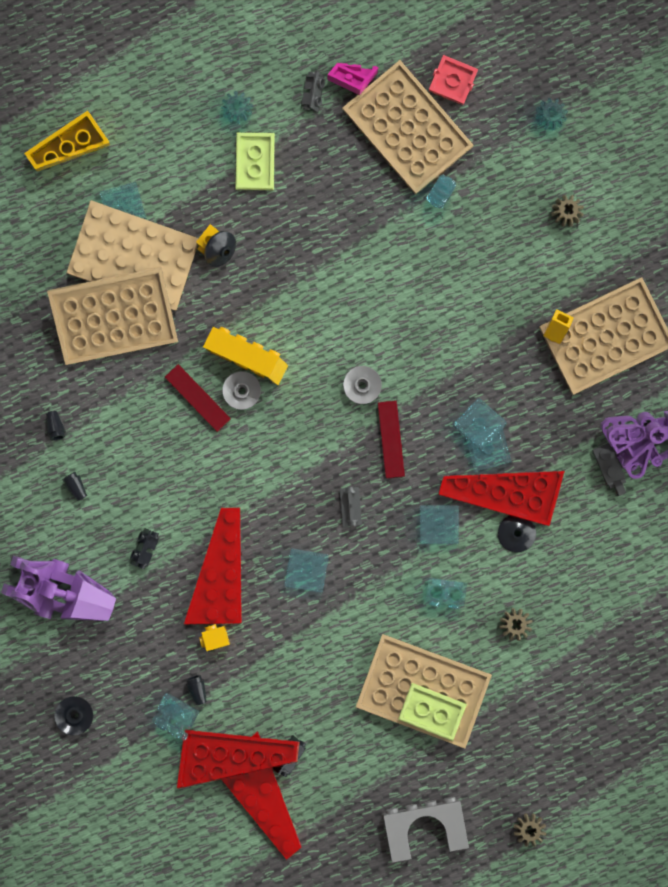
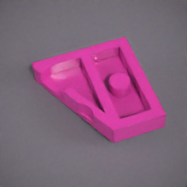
(352, 76)

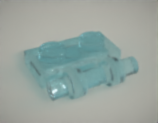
(178, 711)

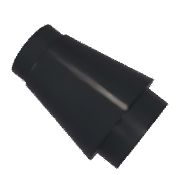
(55, 428)
(75, 486)
(196, 687)

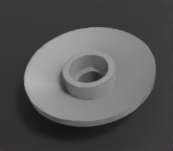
(369, 377)
(241, 380)

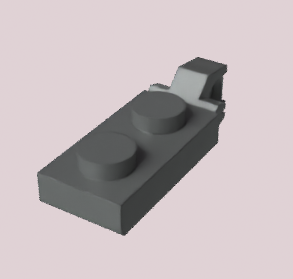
(610, 468)

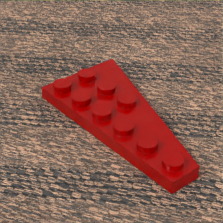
(520, 495)
(219, 584)
(221, 756)
(264, 802)

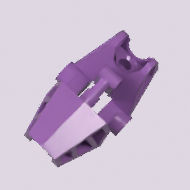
(636, 441)
(34, 590)

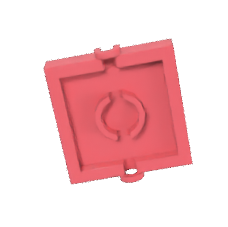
(453, 80)

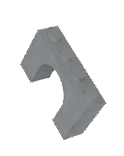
(447, 812)

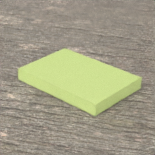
(255, 161)
(432, 711)

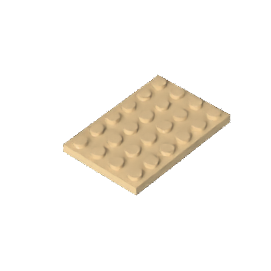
(407, 127)
(122, 244)
(113, 315)
(609, 336)
(401, 664)

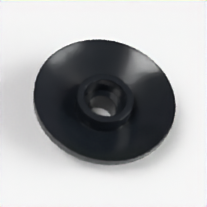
(220, 248)
(509, 540)
(64, 719)

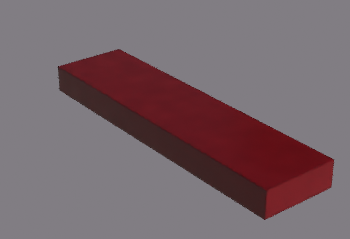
(197, 398)
(391, 439)

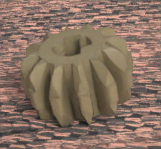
(574, 213)
(522, 625)
(525, 836)

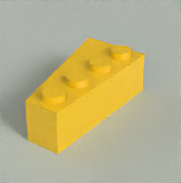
(67, 143)
(246, 354)

